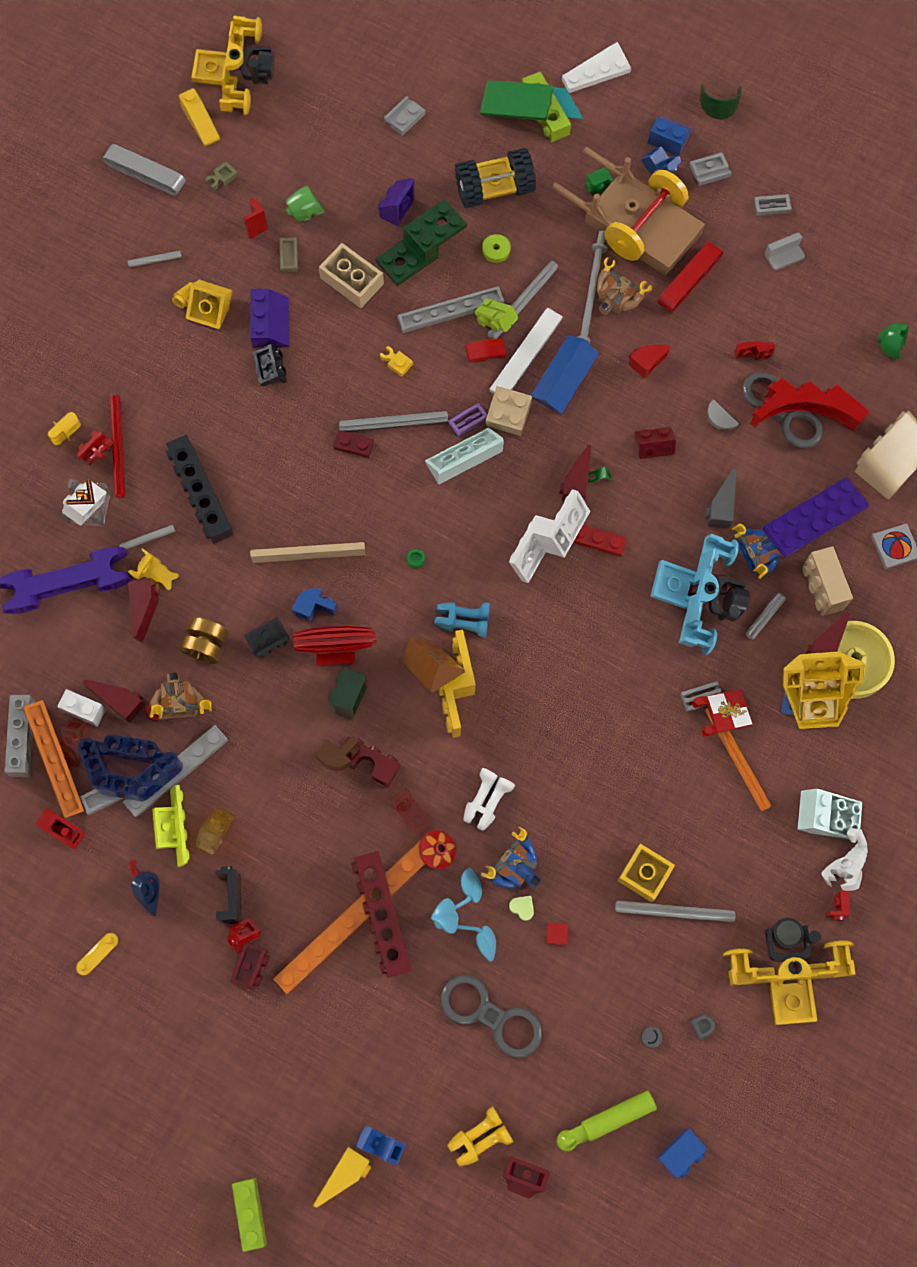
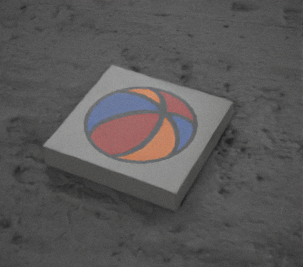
(895, 546)

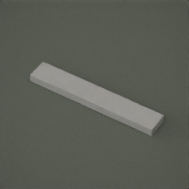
(446, 310)

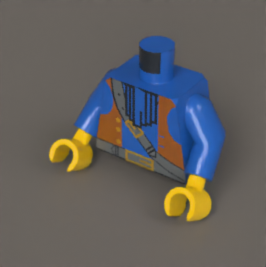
(757, 550)
(516, 864)

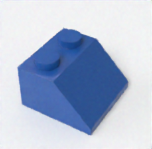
(669, 135)

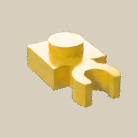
(397, 362)

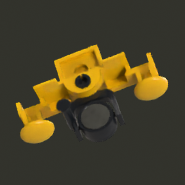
(793, 1001)

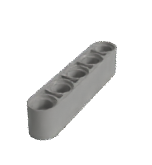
(143, 169)

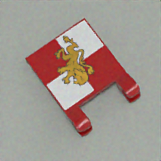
(726, 710)

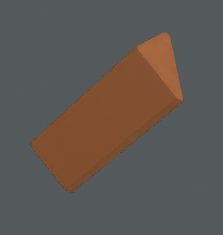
(430, 663)

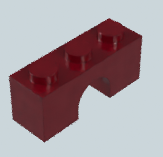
(385, 767)

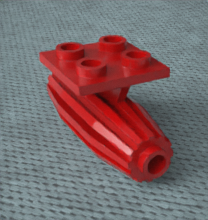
(334, 643)

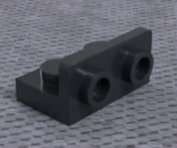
(269, 365)

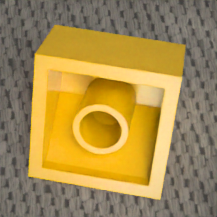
(208, 303)

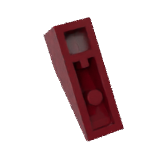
(577, 476)
(143, 603)
(831, 638)
(118, 698)

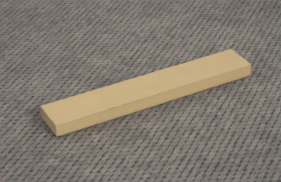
(308, 552)

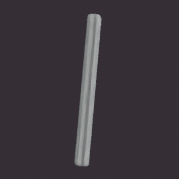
(530, 291)
(393, 421)
(675, 911)

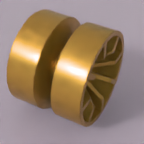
(204, 640)

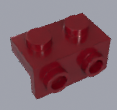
(655, 442)
(249, 966)

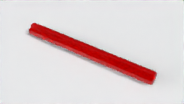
(117, 448)

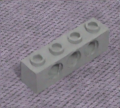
(19, 738)

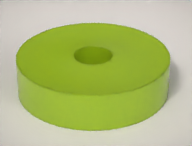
(500, 242)

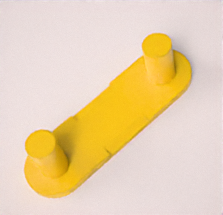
(97, 954)

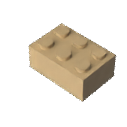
(351, 275)
(827, 581)

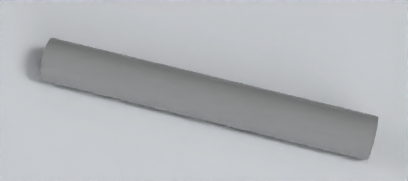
(154, 259)
(148, 537)

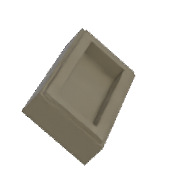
(288, 254)

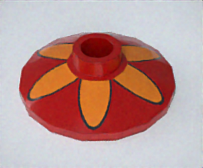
(430, 853)

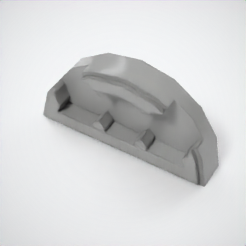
(719, 417)

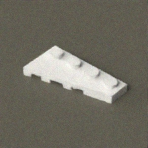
(599, 68)

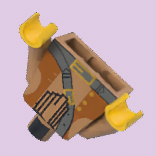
(617, 292)
(177, 700)

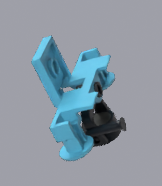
(673, 584)

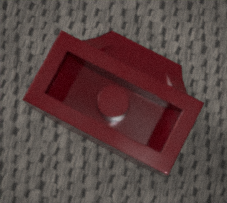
(525, 1177)

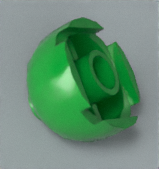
(893, 339)

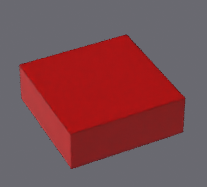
(557, 933)

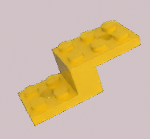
(459, 687)

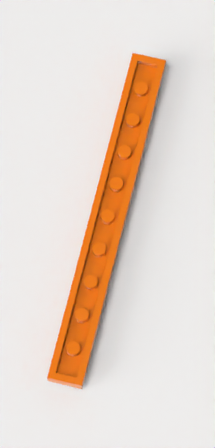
(345, 924)

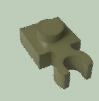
(223, 174)

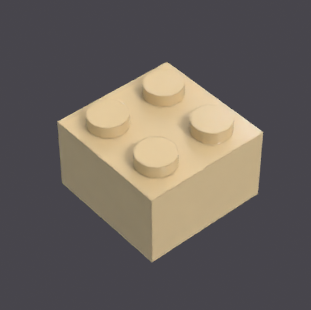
(508, 411)

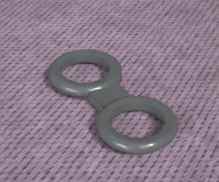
(784, 418)
(491, 1016)

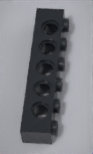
(181, 448)

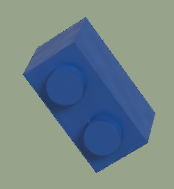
(682, 1154)

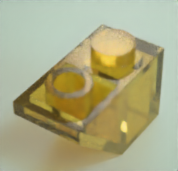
(214, 830)

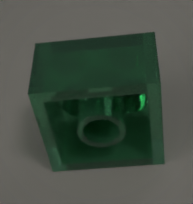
(348, 693)

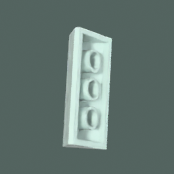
(465, 455)

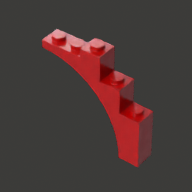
(809, 398)

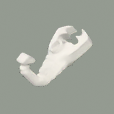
(850, 865)

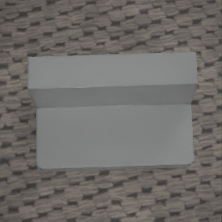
(784, 252)

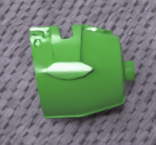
(303, 204)

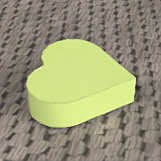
(523, 907)

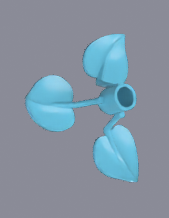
(447, 917)

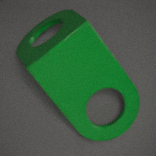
(600, 473)

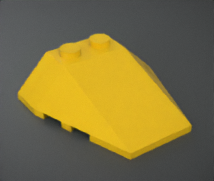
(821, 687)

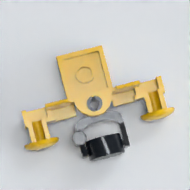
(215, 66)

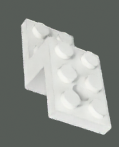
(549, 536)

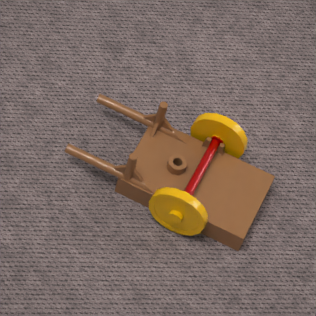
(639, 218)

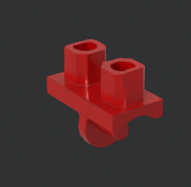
(94, 448)

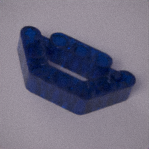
(157, 760)

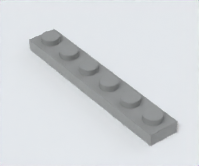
(191, 759)

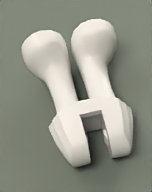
(488, 779)

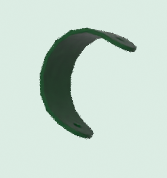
(719, 108)

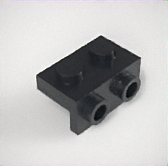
(267, 637)

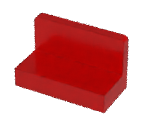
(256, 221)

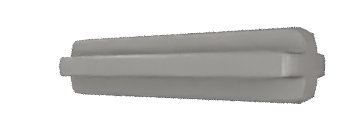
(765, 616)

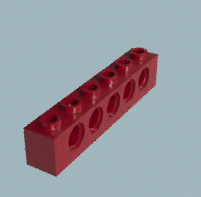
(401, 963)

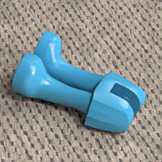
(452, 610)

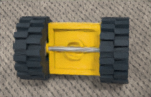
(495, 177)

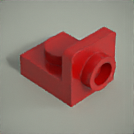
(841, 902)
(242, 933)

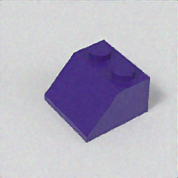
(397, 201)

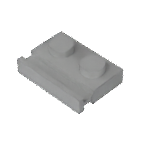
(404, 115)
(710, 169)

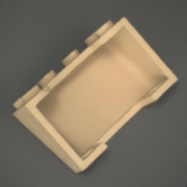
(892, 457)

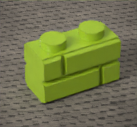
(496, 315)

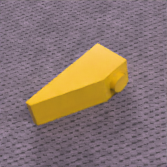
(198, 117)
(347, 1172)

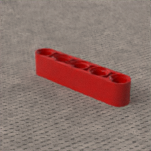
(690, 277)

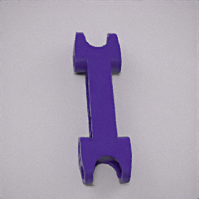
(33, 588)

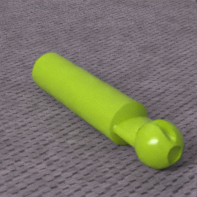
(607, 1121)

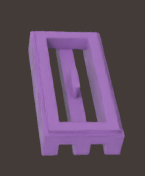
(455, 428)

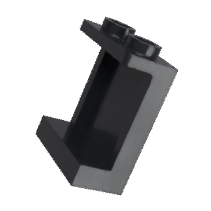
(234, 914)

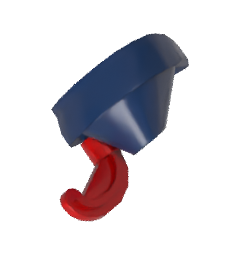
(145, 888)

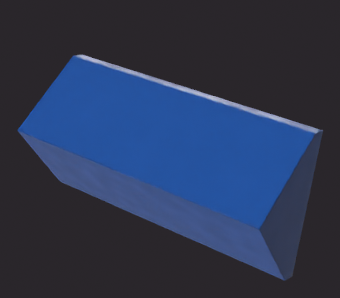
(565, 374)

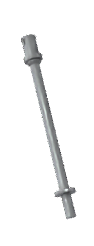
(599, 248)

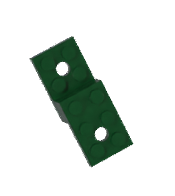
(421, 242)

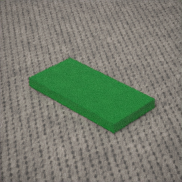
(517, 100)

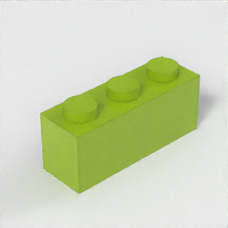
(249, 1214)

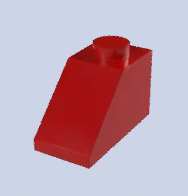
(648, 358)
(60, 828)

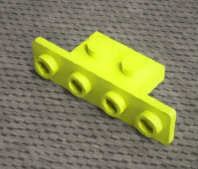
(170, 827)

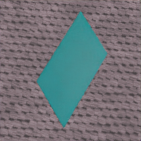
(566, 103)

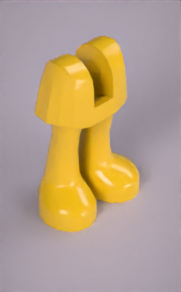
(462, 1138)

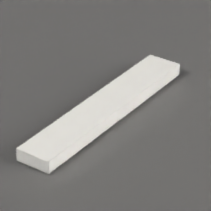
(527, 351)

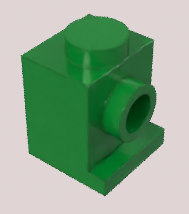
(598, 181)

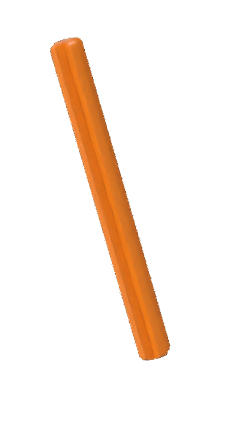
(743, 768)

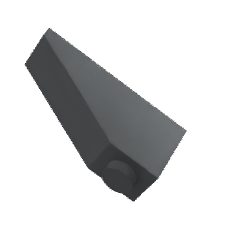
(722, 507)

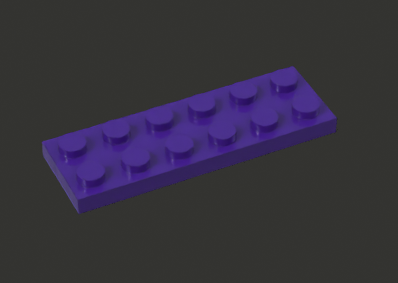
(815, 517)

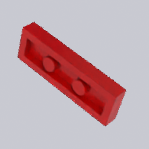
(601, 540)

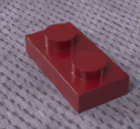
(353, 443)

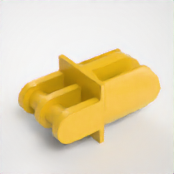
(64, 428)

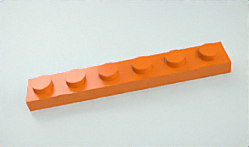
(53, 759)

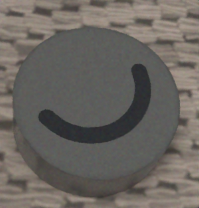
(651, 1037)

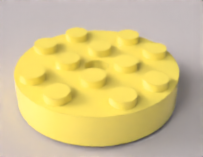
(872, 648)

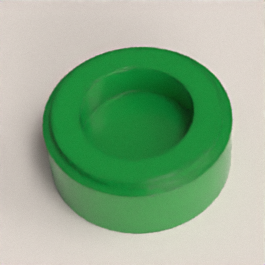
(415, 558)

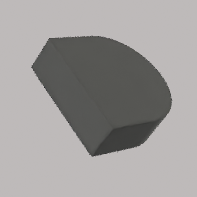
(703, 1026)

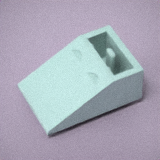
(828, 813)

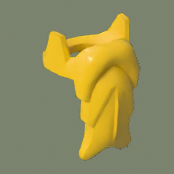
(152, 568)

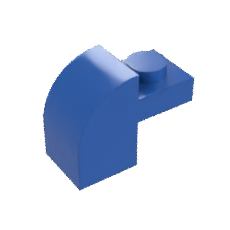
(658, 159)
(310, 601)
(380, 1145)

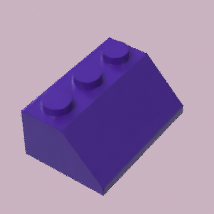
(269, 319)

